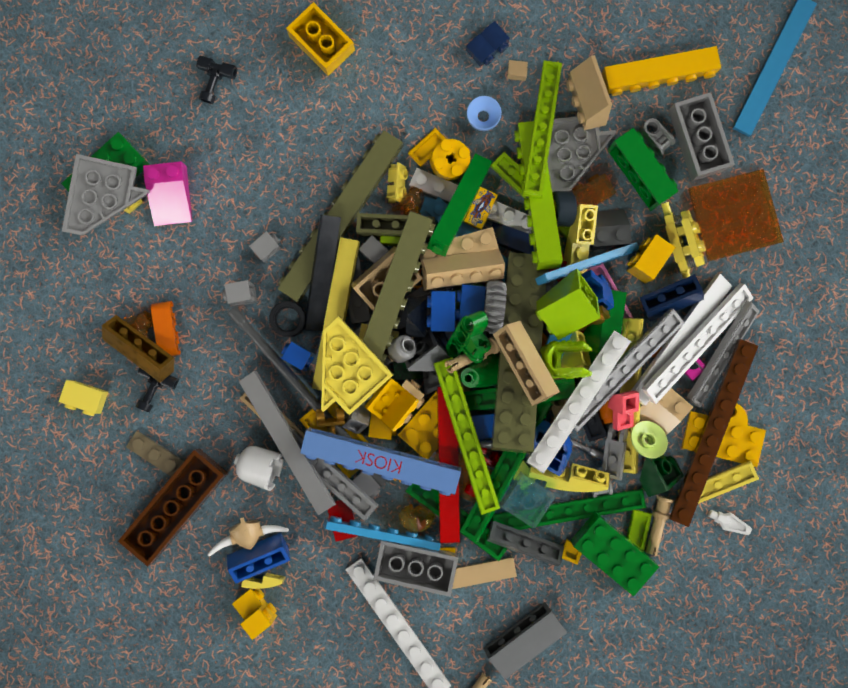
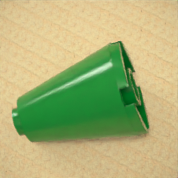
(481, 374)

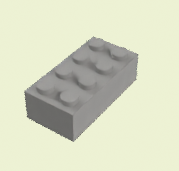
(701, 136)
(416, 567)

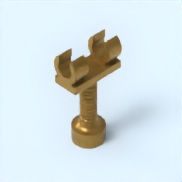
(330, 422)

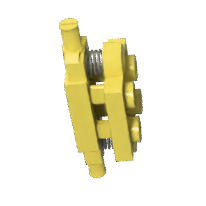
(689, 229)

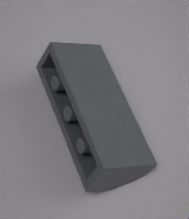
(524, 640)

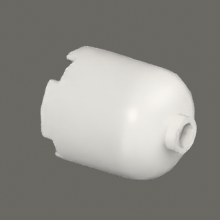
(259, 466)

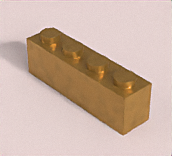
(138, 348)

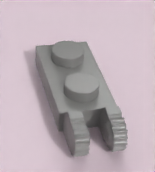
(615, 453)

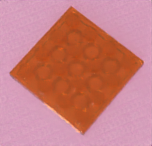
(735, 215)

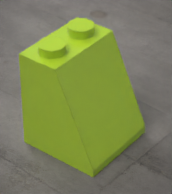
(568, 306)

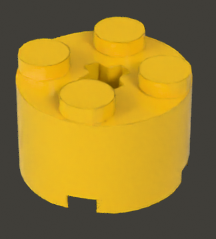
(457, 151)

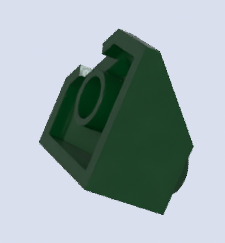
(659, 475)

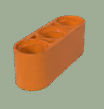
(164, 327)

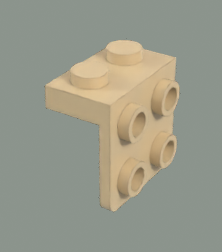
(413, 388)

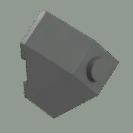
(429, 350)

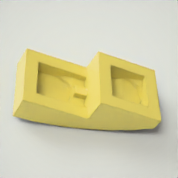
(269, 580)

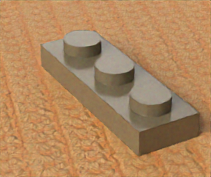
(154, 453)

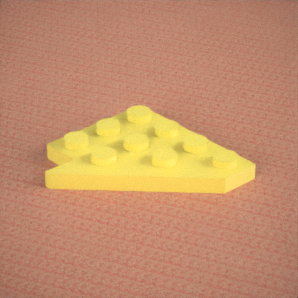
(348, 368)

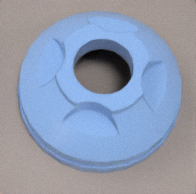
(486, 104)

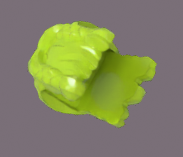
(552, 356)

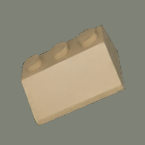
(589, 94)

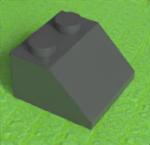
(611, 230)

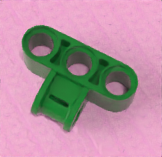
(470, 338)

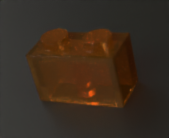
(595, 192)

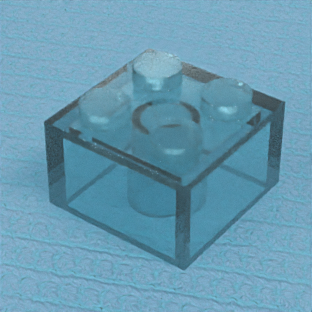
(527, 500)

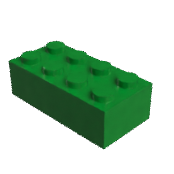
(117, 150)
(642, 169)
(614, 553)

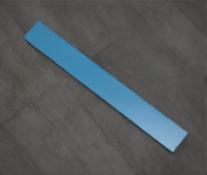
(774, 66)

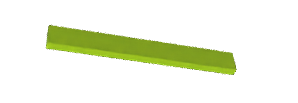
(542, 130)
(467, 438)

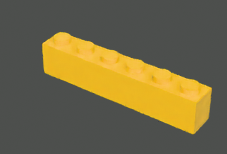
(661, 70)

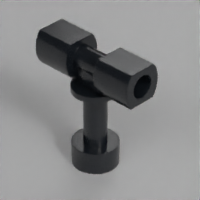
(215, 72)
(170, 382)

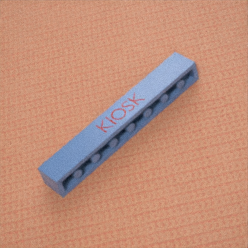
(381, 461)

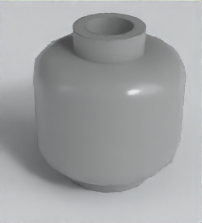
(402, 349)

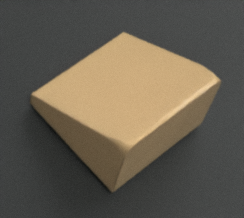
(517, 70)

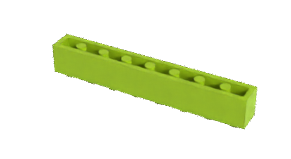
(541, 212)

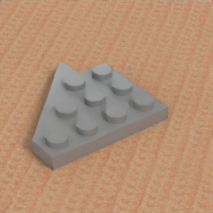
(573, 151)
(98, 193)

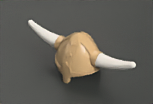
(246, 534)

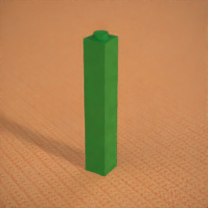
(459, 205)

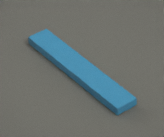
(588, 263)

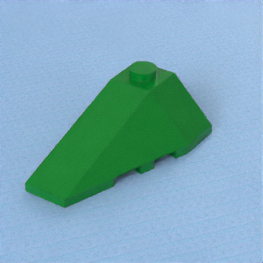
(597, 335)

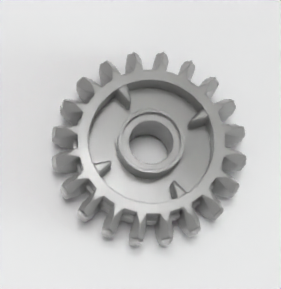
(495, 305)

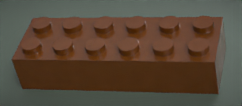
(173, 507)

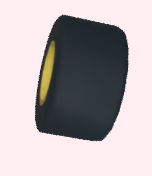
(565, 208)

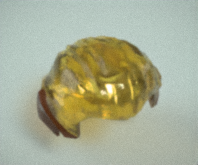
(416, 519)

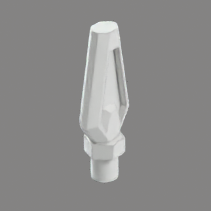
(730, 522)

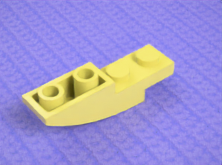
(581, 235)
(574, 479)

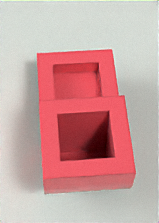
(623, 409)

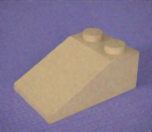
(667, 412)

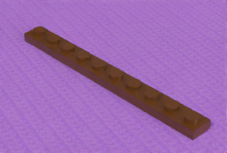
(713, 432)

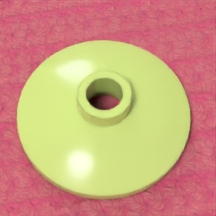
(653, 435)

